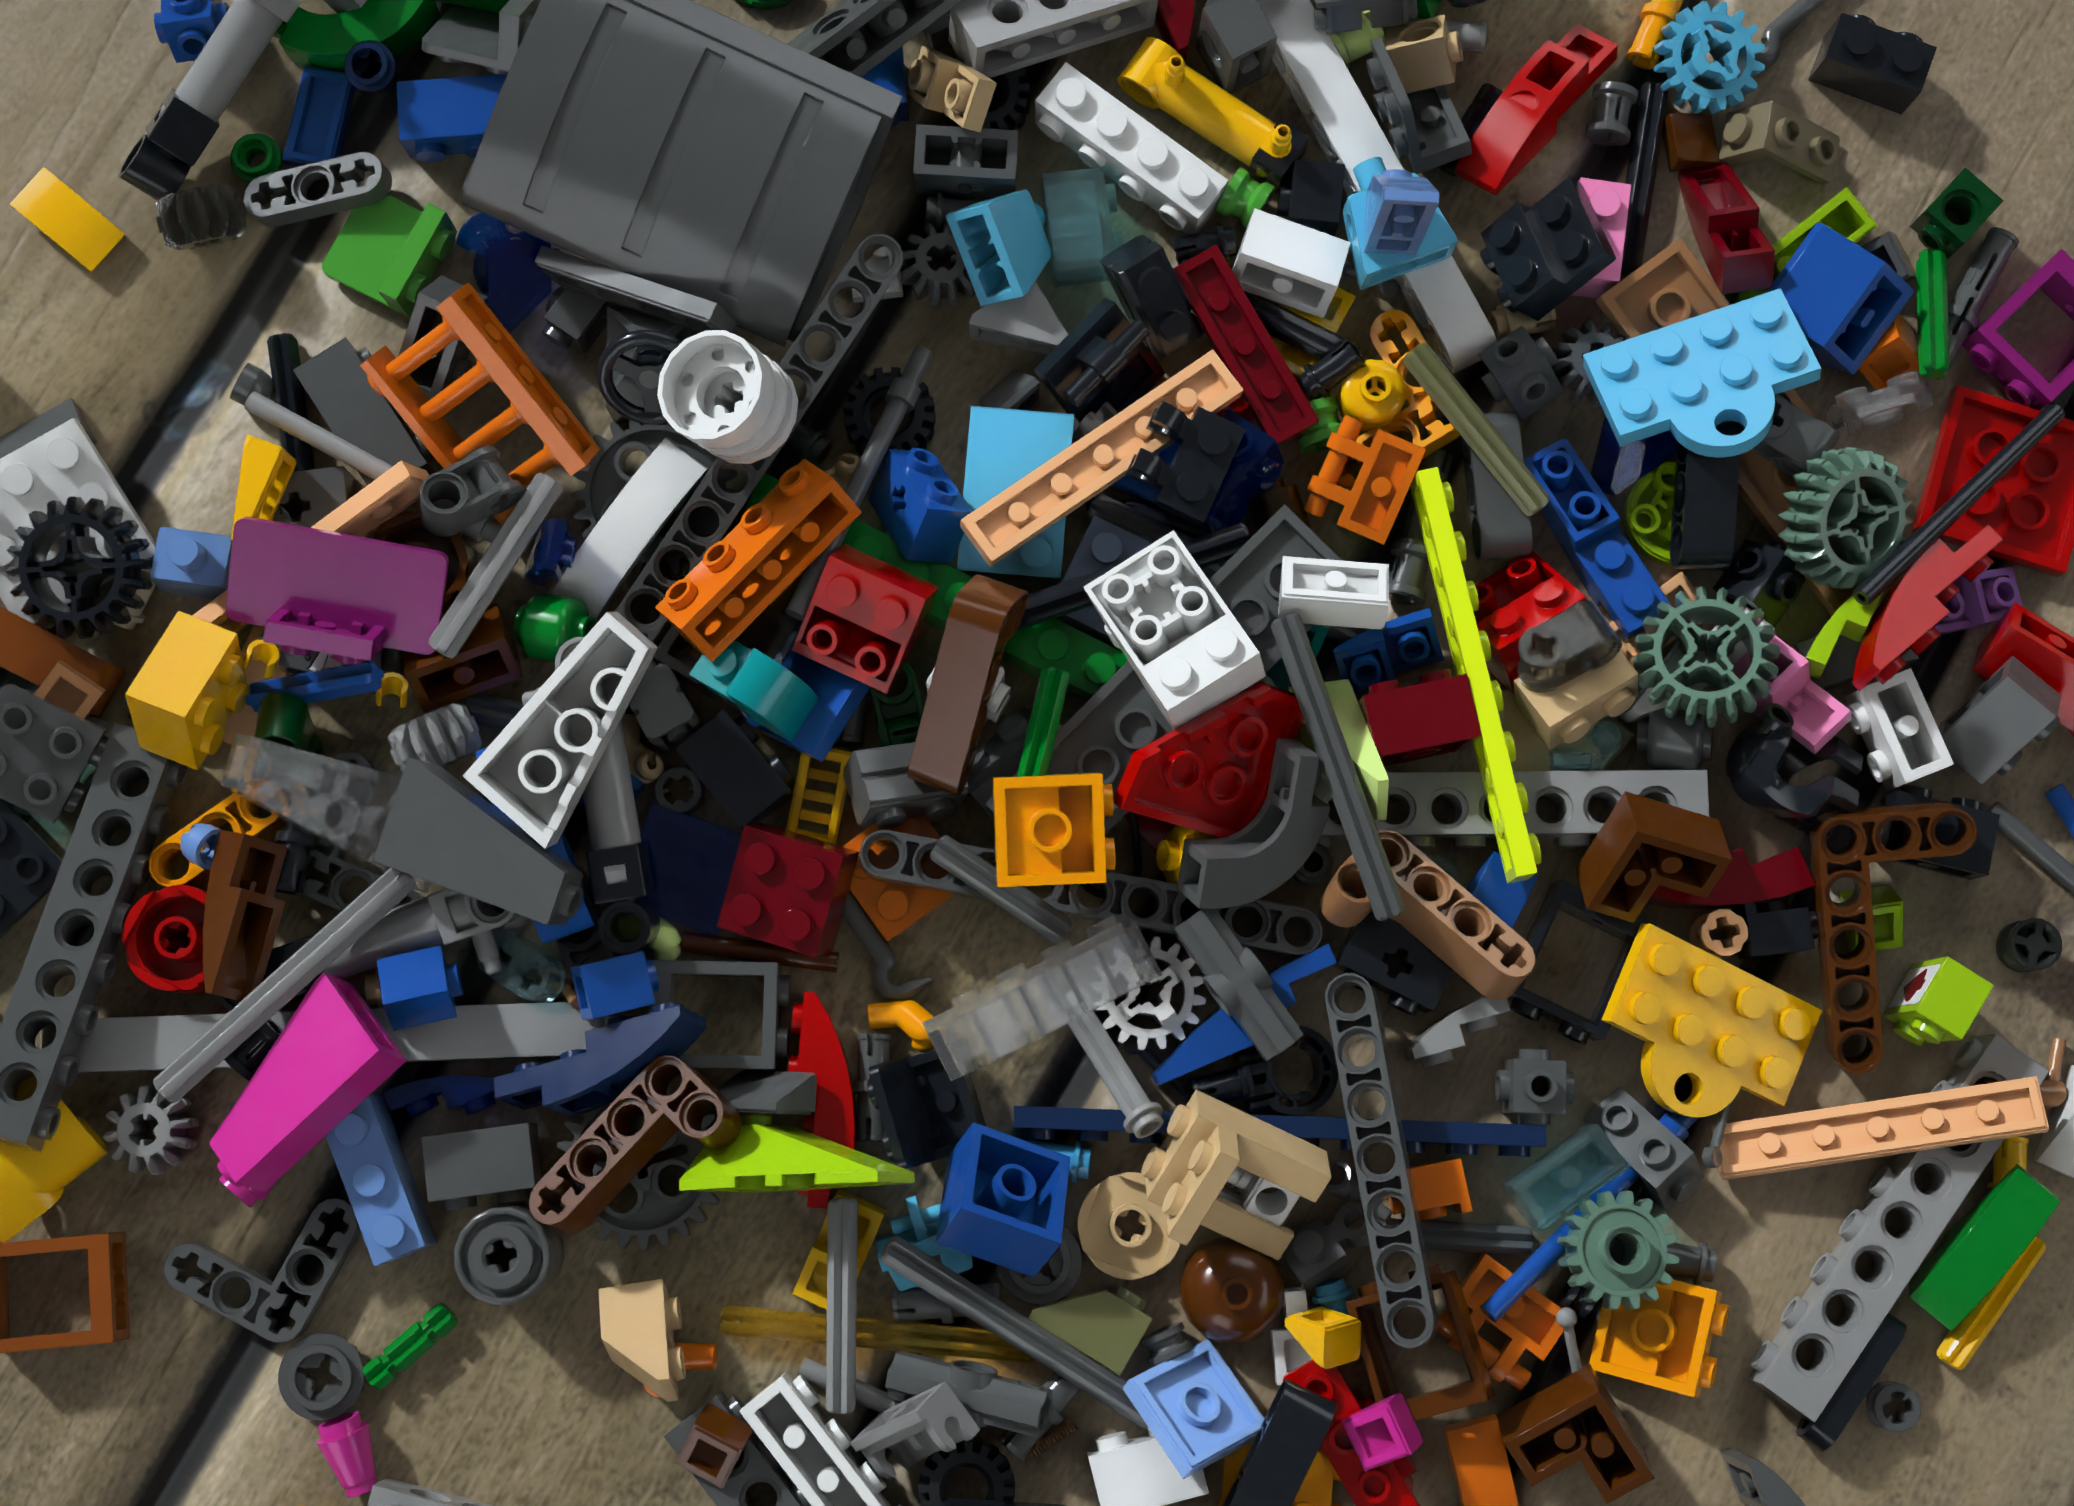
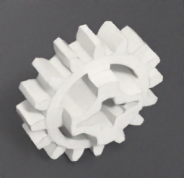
(1164, 1013)

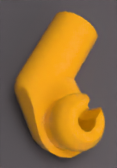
(907, 1016)

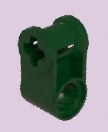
(899, 712)
(287, 722)

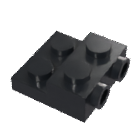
(1546, 250)

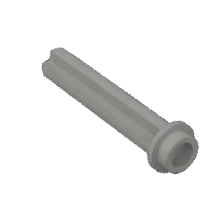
(1141, 1115)

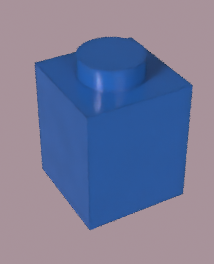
(614, 984)
(418, 987)

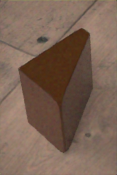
(1689, 141)
(714, 1445)

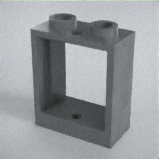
(776, 994)

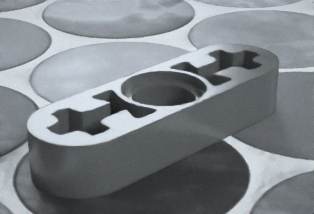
(297, 180)

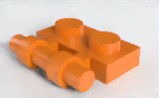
(1380, 484)
(1528, 1323)

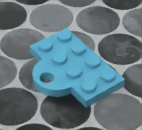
(1705, 374)

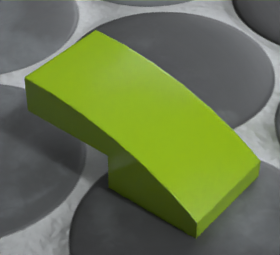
(1849, 621)

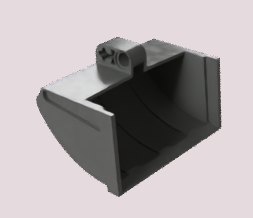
(683, 153)

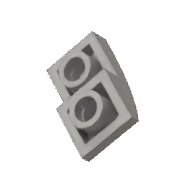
(1439, 1039)

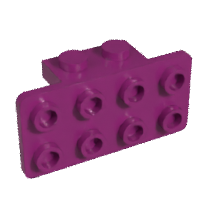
(334, 590)

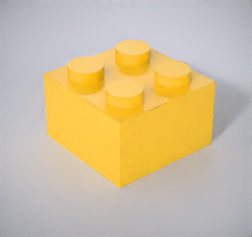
(188, 691)

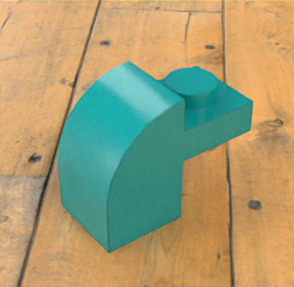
(758, 687)

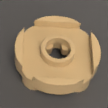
(1102, 1239)

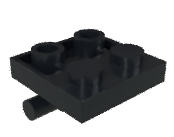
(1101, 363)

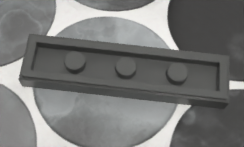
(633, 292)

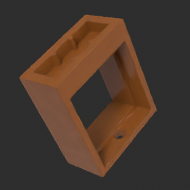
(106, 1289)

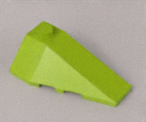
(783, 1160)

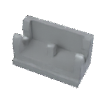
(916, 1429)

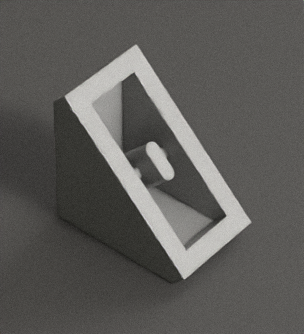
(1019, 324)

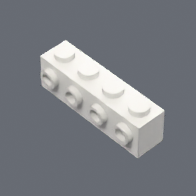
(1130, 150)
(810, 1448)

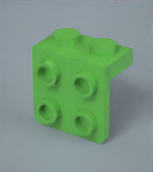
(390, 251)

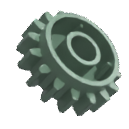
(1644, 1246)

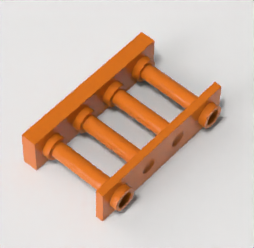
(499, 362)

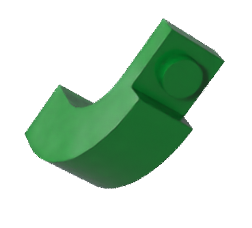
(326, 39)

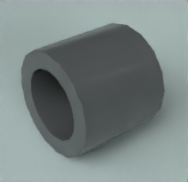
(531, 1273)

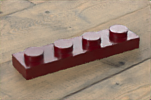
(1245, 346)

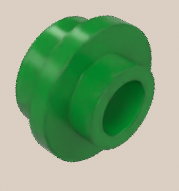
(247, 148)

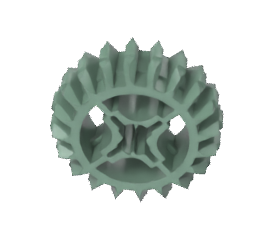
(1847, 504)
(1682, 624)

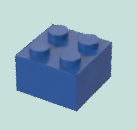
(1003, 1200)

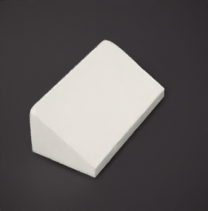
(1335, 592)

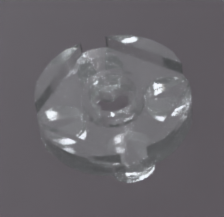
(1880, 408)

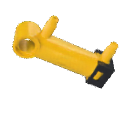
(1163, 80)

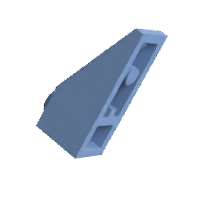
(1398, 212)

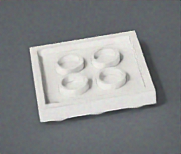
(50, 469)

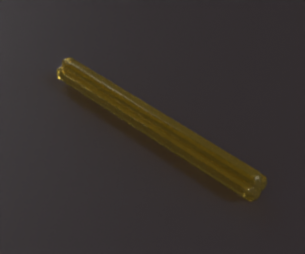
(870, 1333)

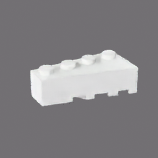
(558, 737)

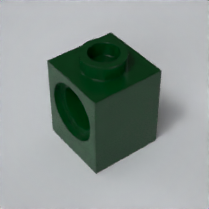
(1969, 200)

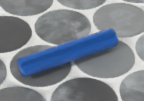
(320, 684)

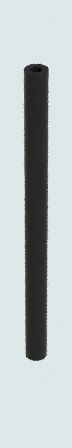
(1958, 504)

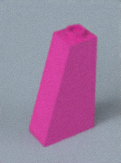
(306, 1084)

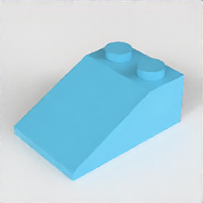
(1000, 452)

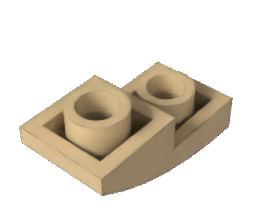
(950, 88)

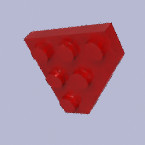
(1215, 767)

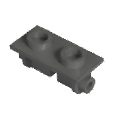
(1346, 14)

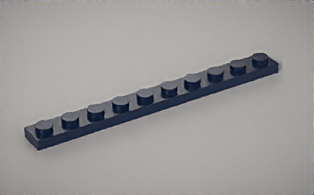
(1458, 1136)

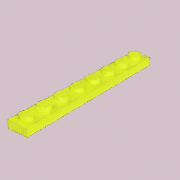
(1470, 651)

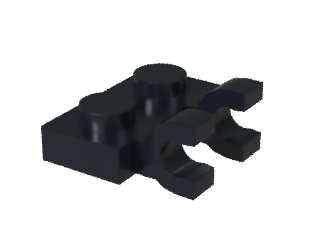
(1198, 465)

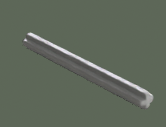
(283, 984)

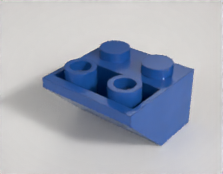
(1841, 297)

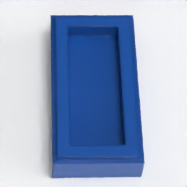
(318, 117)

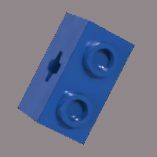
(919, 505)

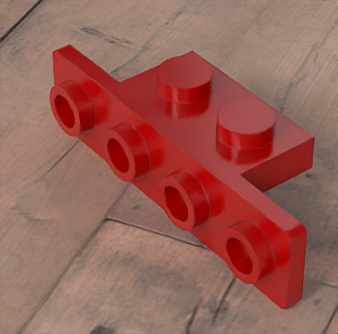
(1380, 1486)

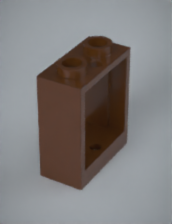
(1377, 1365)

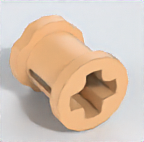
(1719, 919)

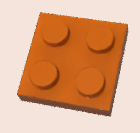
(893, 905)

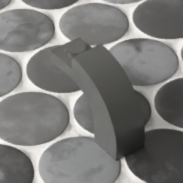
(1270, 847)

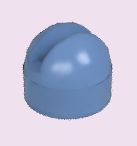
(192, 842)

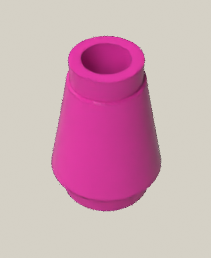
(348, 1450)

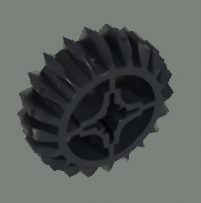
(75, 548)

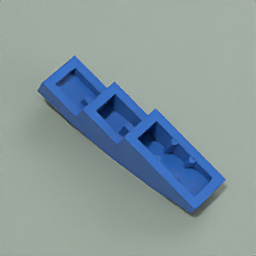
(1222, 1035)

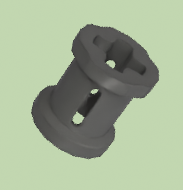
(1611, 113)

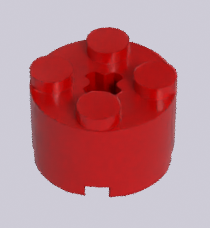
(153, 935)

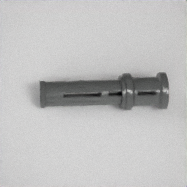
(1409, 551)

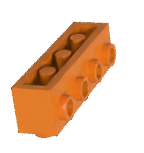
(758, 559)

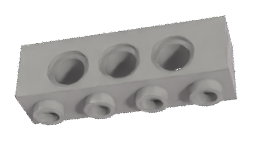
(1020, 33)

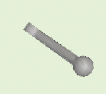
(1567, 1319)

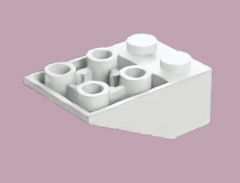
(1175, 630)

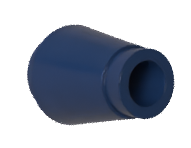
(362, 65)

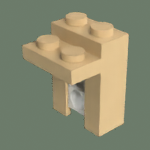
(1218, 1165)

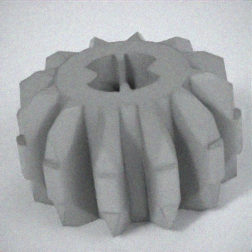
(436, 737)
(133, 1127)

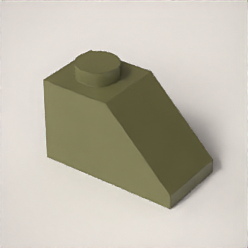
(1097, 1324)

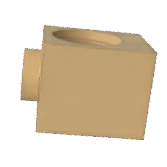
(1424, 53)

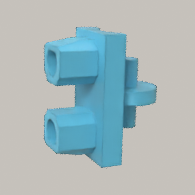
(920, 1230)

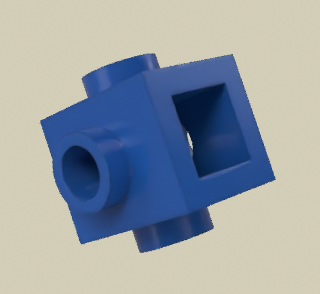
(188, 25)

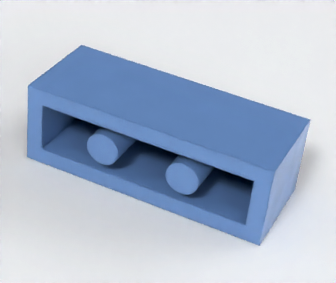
(380, 1183)

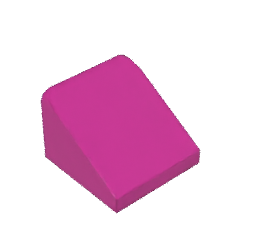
(1383, 1432)

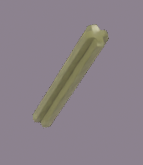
(1476, 429)

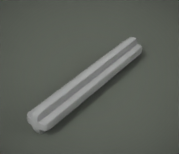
(495, 565)
(841, 1305)

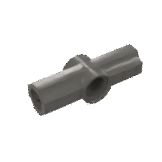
(1238, 982)
(983, 1393)

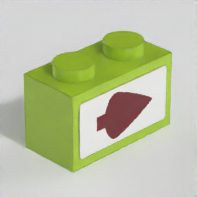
(1937, 1001)

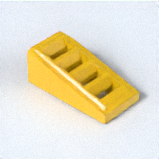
(262, 479)
(805, 770)

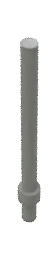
(348, 454)

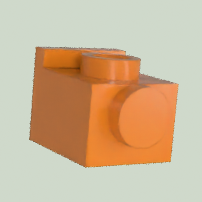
(1435, 1187)

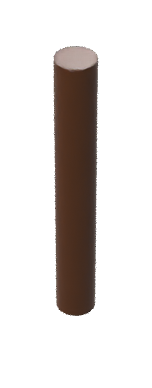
(756, 952)

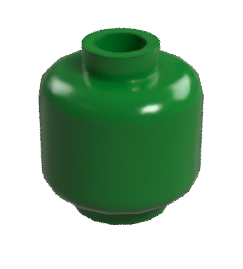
(549, 622)

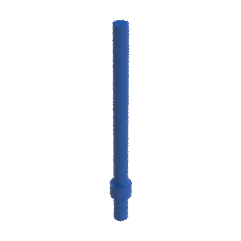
(1550, 1250)

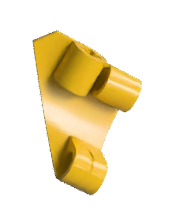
(36, 1179)

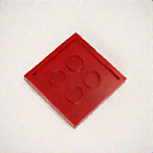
(2028, 505)

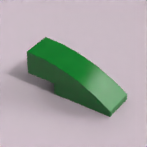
(1982, 1247)

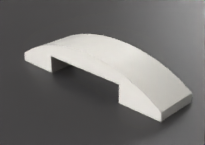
(630, 526)

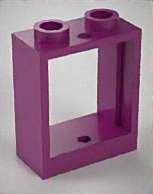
(1996, 356)

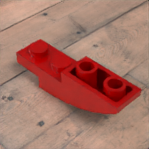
(1531, 105)
(1916, 606)
(824, 1055)

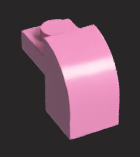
(1814, 711)

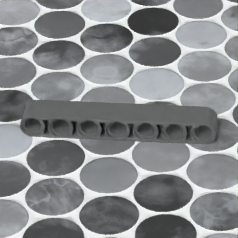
(1397, 1182)

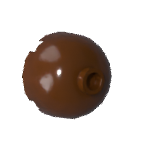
(1231, 1291)

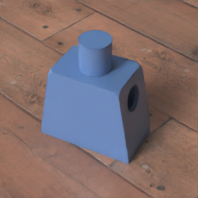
(191, 562)

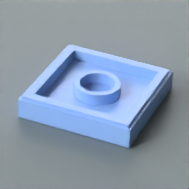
(1195, 1408)

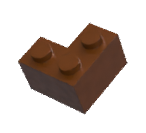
(1648, 847)
(1575, 1424)

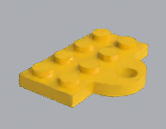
(1707, 1023)

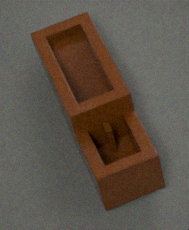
(240, 913)

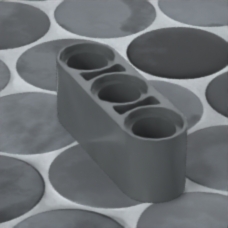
(1495, 519)

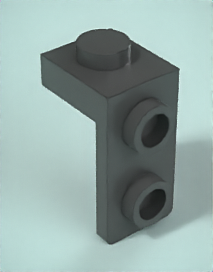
(1648, 1149)

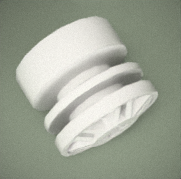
(727, 397)

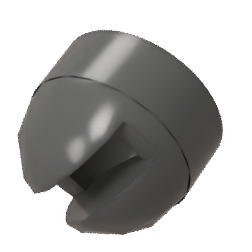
(250, 380)

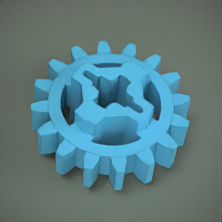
(1721, 78)

